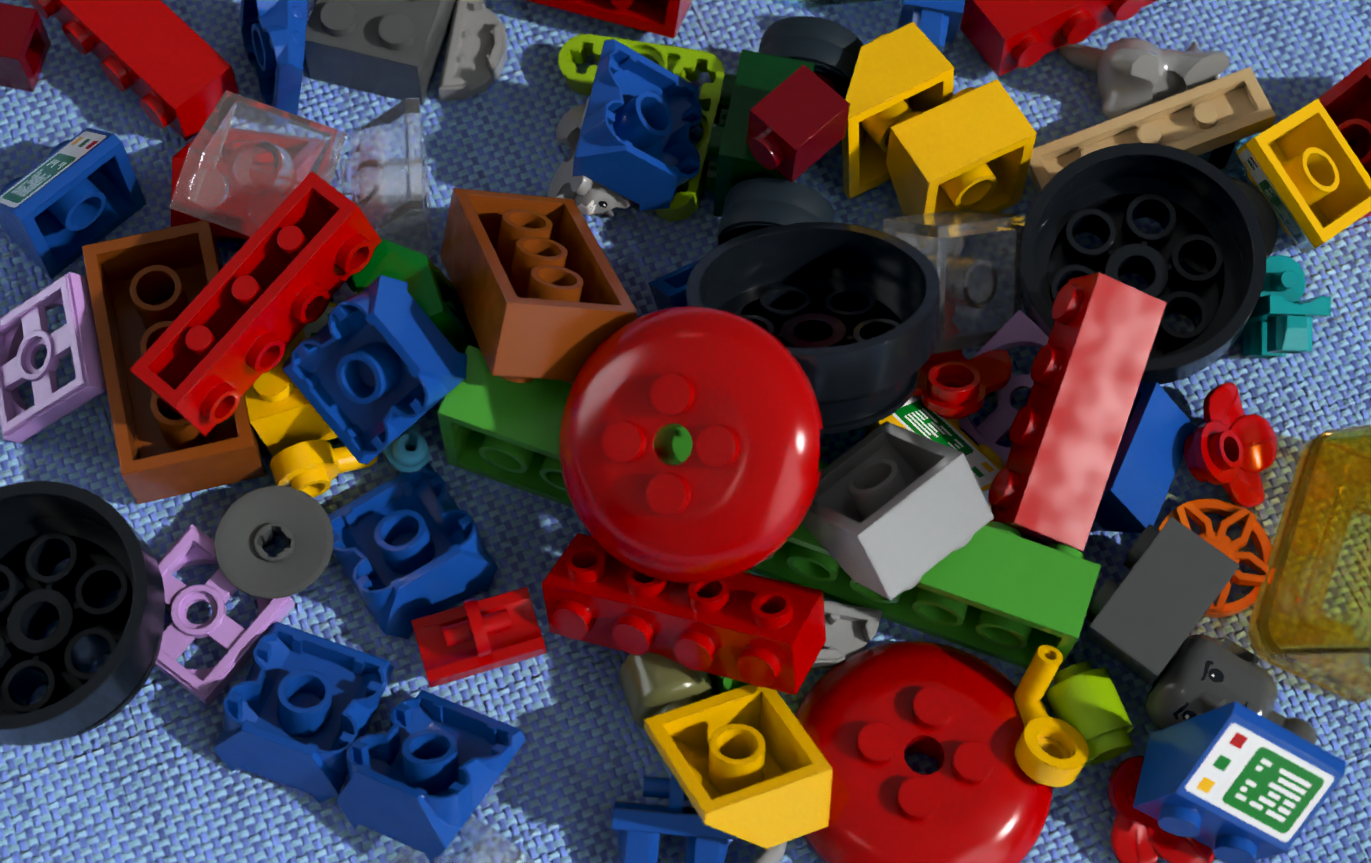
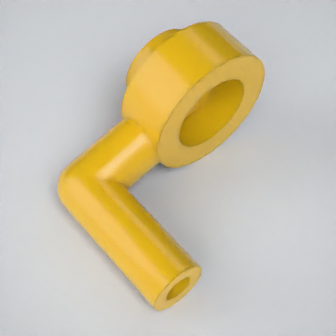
(313, 466)
(1048, 747)

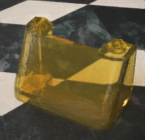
(1317, 580)

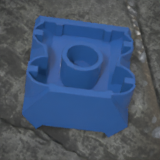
(275, 46)
(638, 129)
(375, 367)
(410, 550)
(301, 710)
(426, 771)

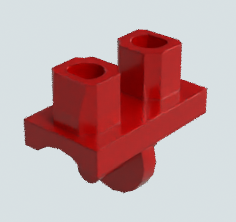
(478, 636)

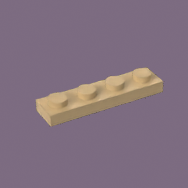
(1187, 121)

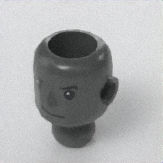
(1213, 674)

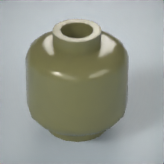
(660, 685)

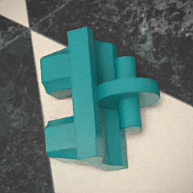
(1279, 320)

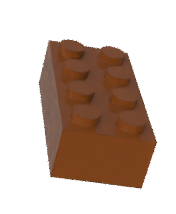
(531, 283)
(135, 295)

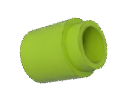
(1092, 706)

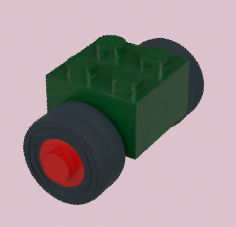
(744, 190)

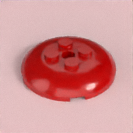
(749, 457)
(932, 704)

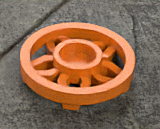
(1250, 528)

